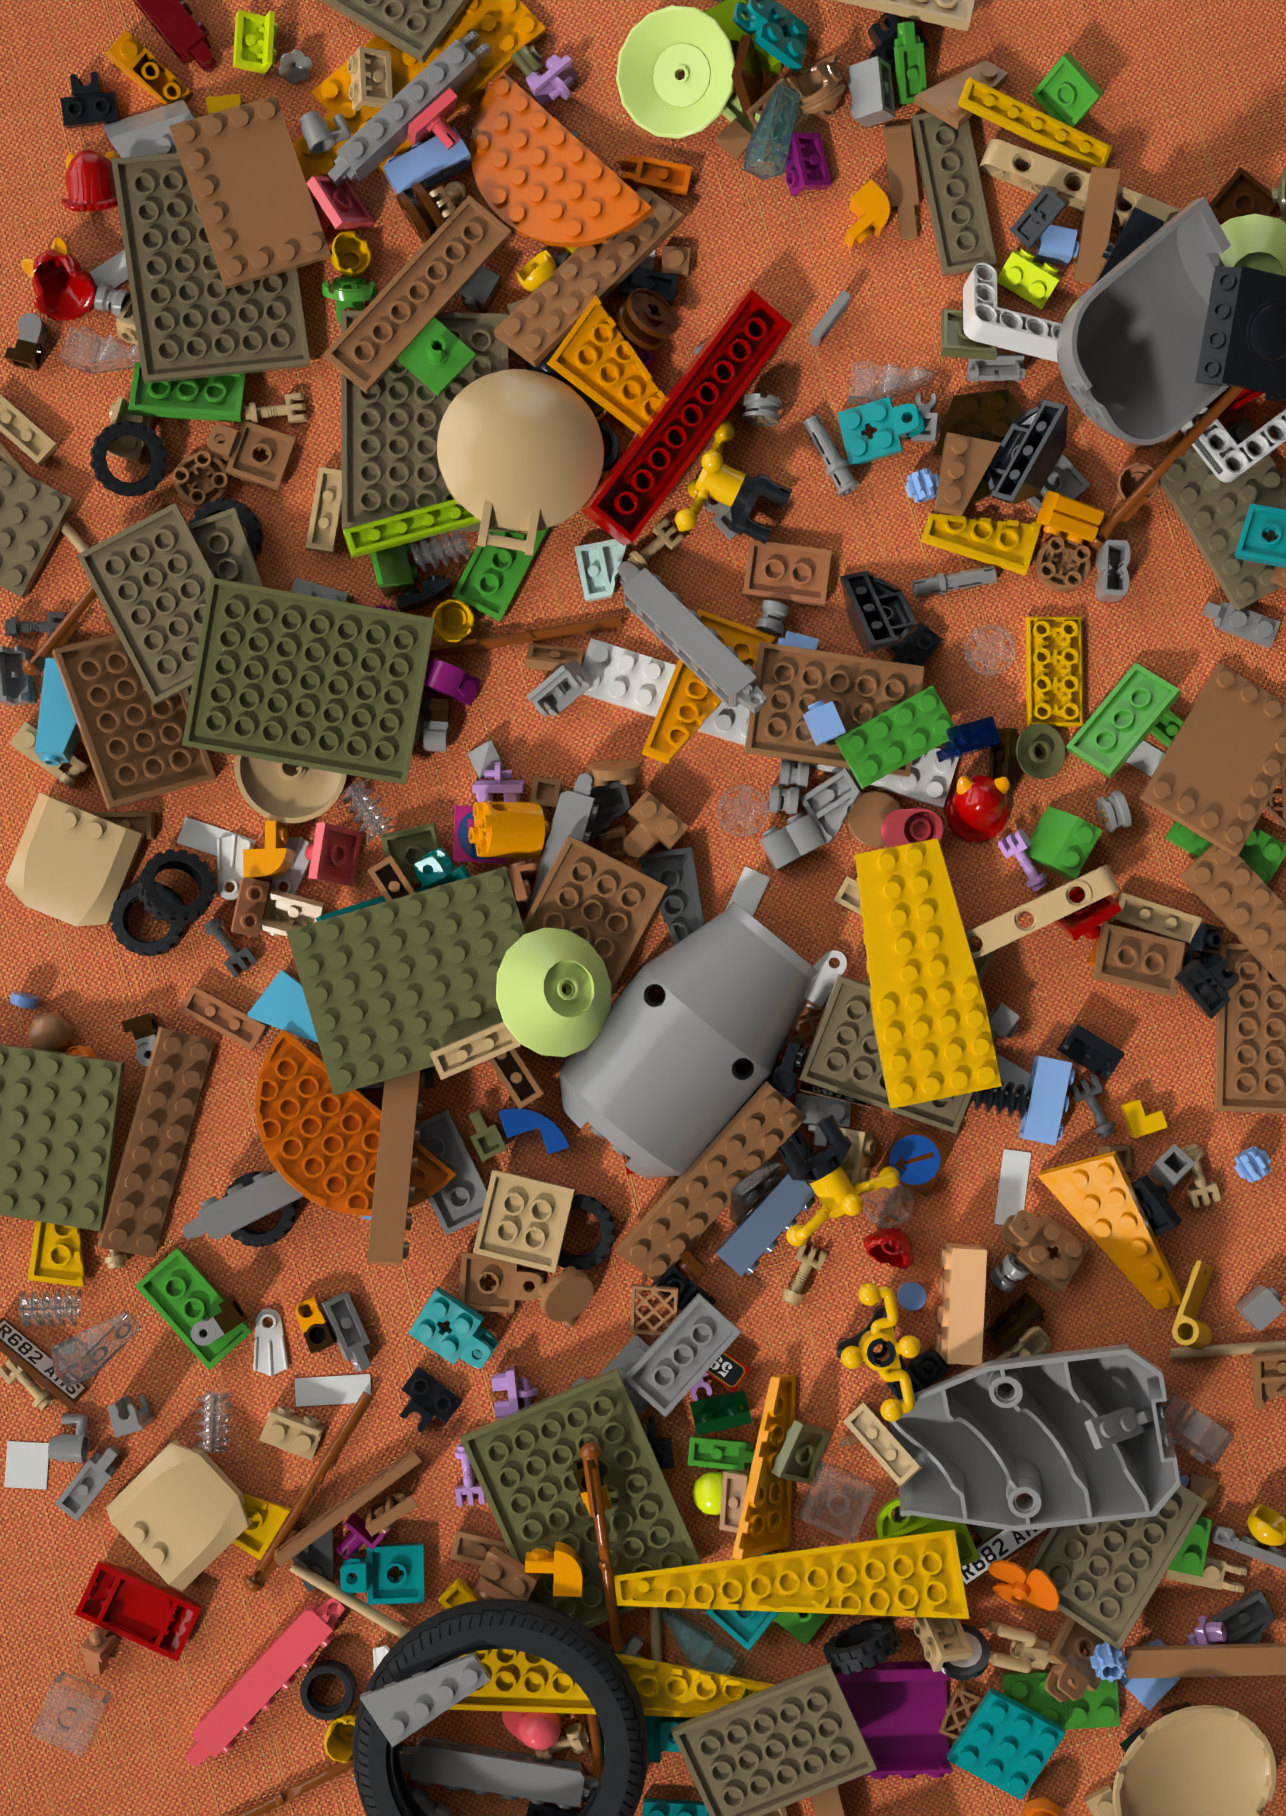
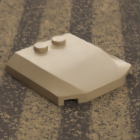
(72, 862)
(180, 1513)

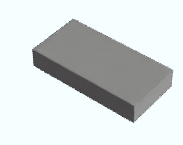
(830, 318)

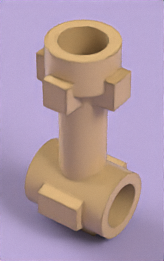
(576, 1738)

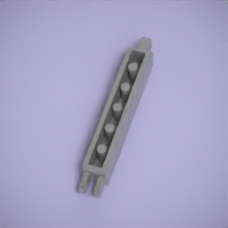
(390, 125)
(690, 639)
(570, 818)
(241, 1206)
(498, 1772)

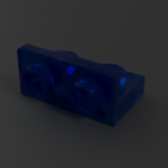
(969, 738)

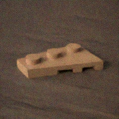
(943, 98)
(961, 471)

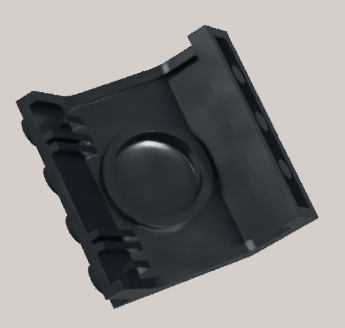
(1245, 332)

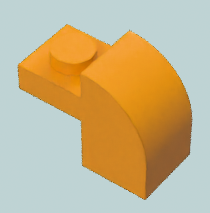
(873, 211)
(272, 860)
(564, 1564)

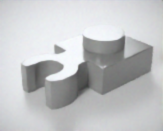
(930, 419)
(722, 519)

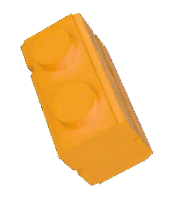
(1069, 516)

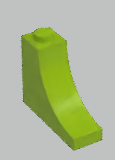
(724, 16)

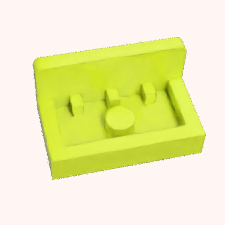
(254, 41)
(1028, 277)

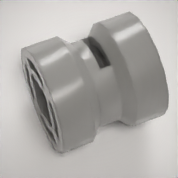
(109, 299)
(772, 617)
(793, 773)
(790, 799)
(1008, 1273)

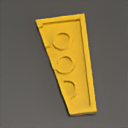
(992, 542)
(57, 1255)
(266, 1522)

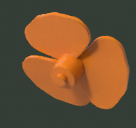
(1027, 1588)

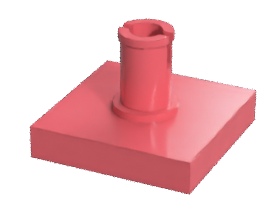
(434, 119)
(339, 205)
(334, 854)

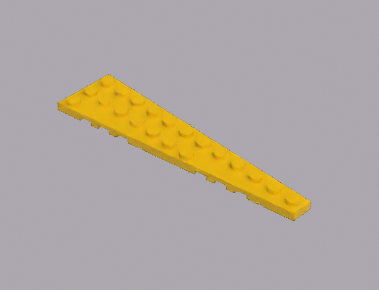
(875, 1577)
(534, 1685)

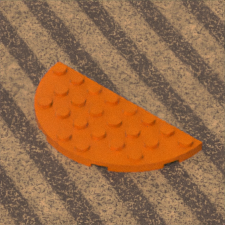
(543, 176)
(327, 1141)

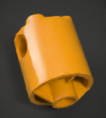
(508, 829)

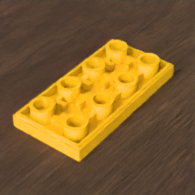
(1054, 671)

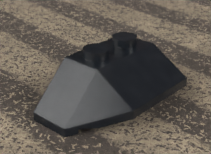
(1028, 453)
(876, 611)

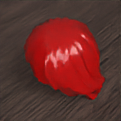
(890, 1246)

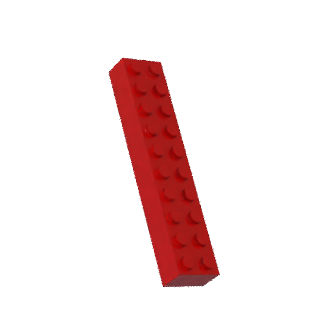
(687, 418)

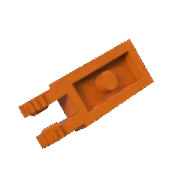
(655, 174)

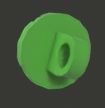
(349, 293)

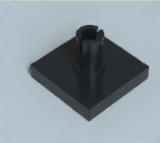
(1155, 1205)

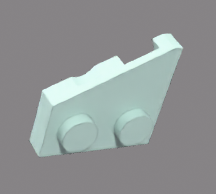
(598, 568)

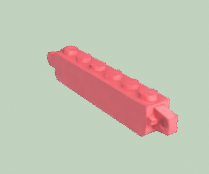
(263, 1679)

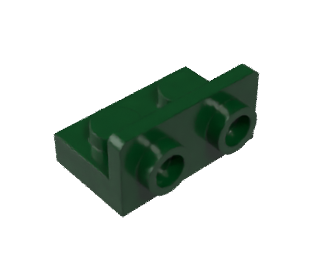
(720, 1412)

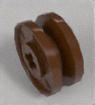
(420, 211)
(647, 319)

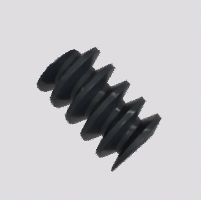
(1004, 1097)

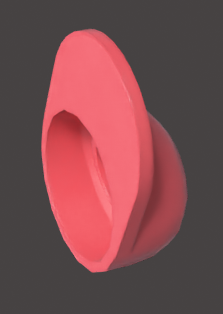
(911, 826)
(534, 1728)

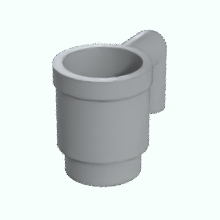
(318, 134)
(71, 1446)

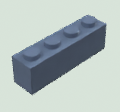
(765, 1223)

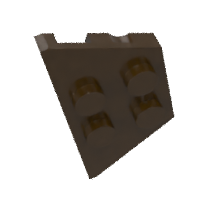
(980, 416)

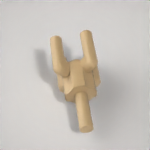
(1025, 1649)

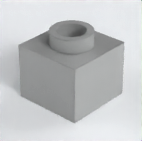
(1003, 1021)

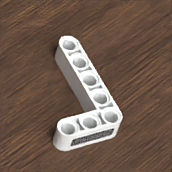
(1231, 452)

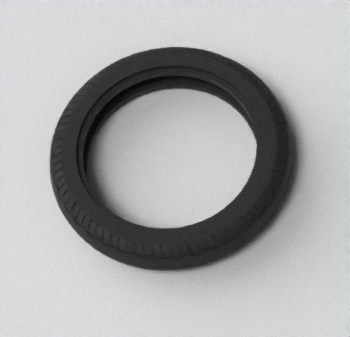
(528, 1629)

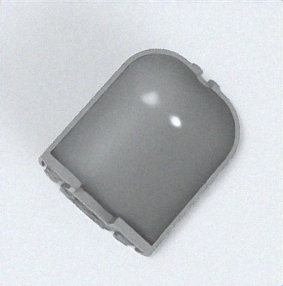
(1139, 332)

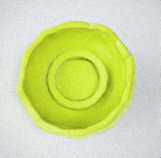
(708, 1493)

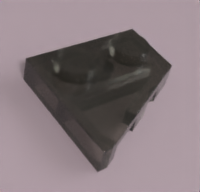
(752, 1190)

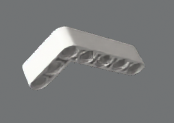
(1000, 326)

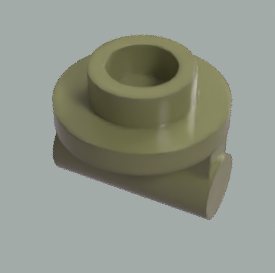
(528, 59)

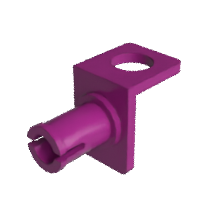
(358, 1536)

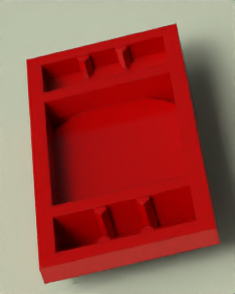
(138, 1609)

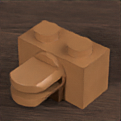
(653, 825)

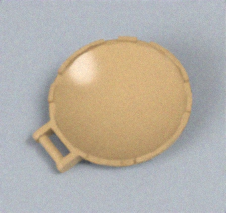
(519, 454)
(1197, 1765)

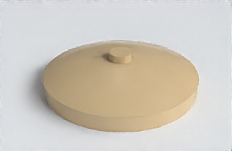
(286, 790)

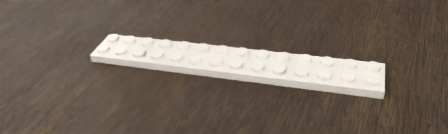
(641, 683)

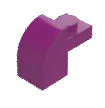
(450, 681)

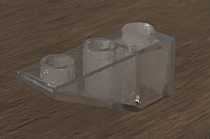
(95, 353)
(874, 382)
(90, 1350)

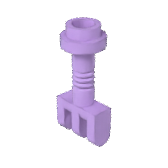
(1014, 845)
(469, 1487)

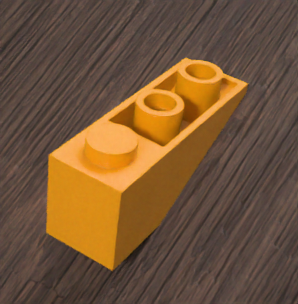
(146, 70)

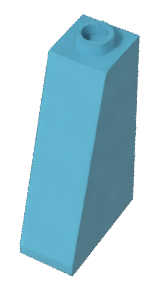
(57, 725)
(285, 1007)

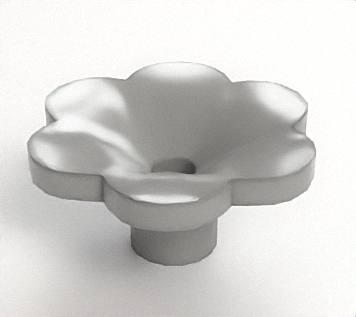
(295, 66)

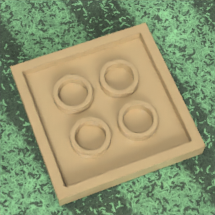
(524, 1221)

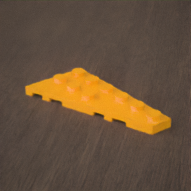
(607, 368)
(688, 699)
(1108, 1209)
(767, 1501)

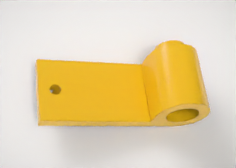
(1186, 1329)

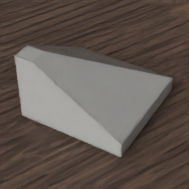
(484, 758)

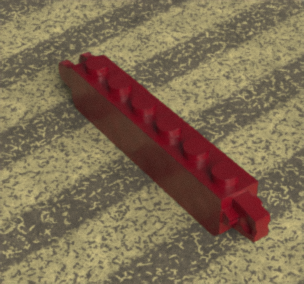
(179, 30)

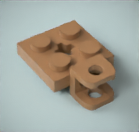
(240, 450)
(1034, 1239)
(508, 1288)
(1073, 1669)

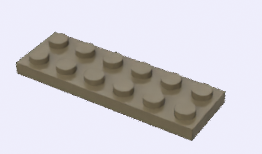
(953, 194)

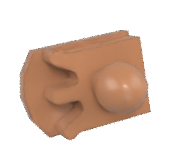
(97, 1648)

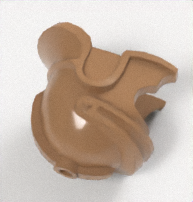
(819, 86)

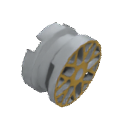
(761, 410)
(1113, 811)

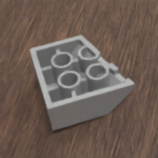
(148, 131)

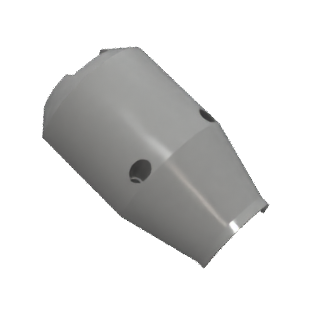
(665, 1070)
(1014, 1448)

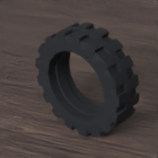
(153, 442)
(251, 522)
(161, 908)
(125, 936)
(261, 1239)
(606, 1240)
(862, 1645)

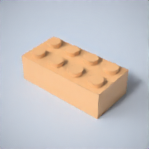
(963, 1303)

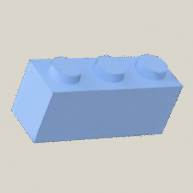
(426, 163)
(1048, 1100)

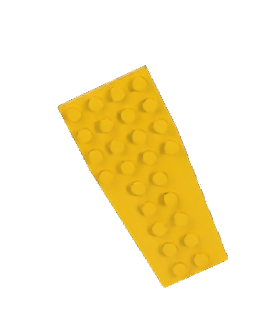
(922, 978)

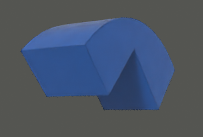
(522, 1120)

